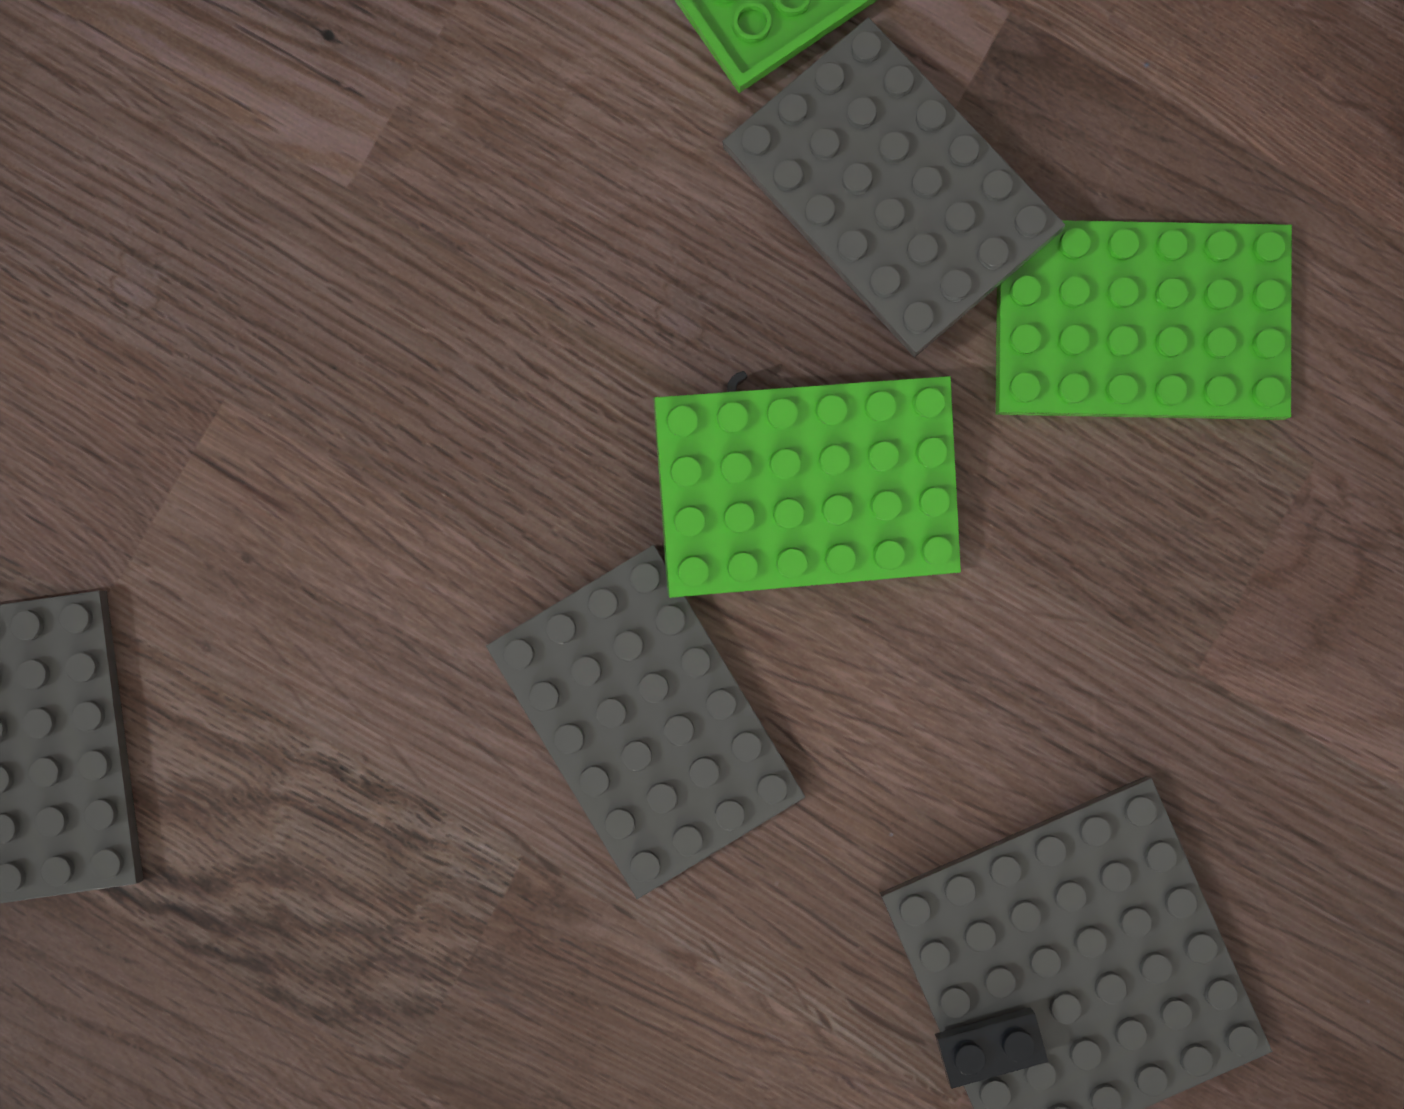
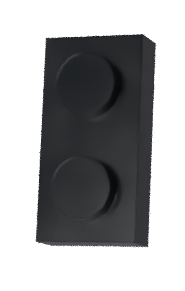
(991, 1047)

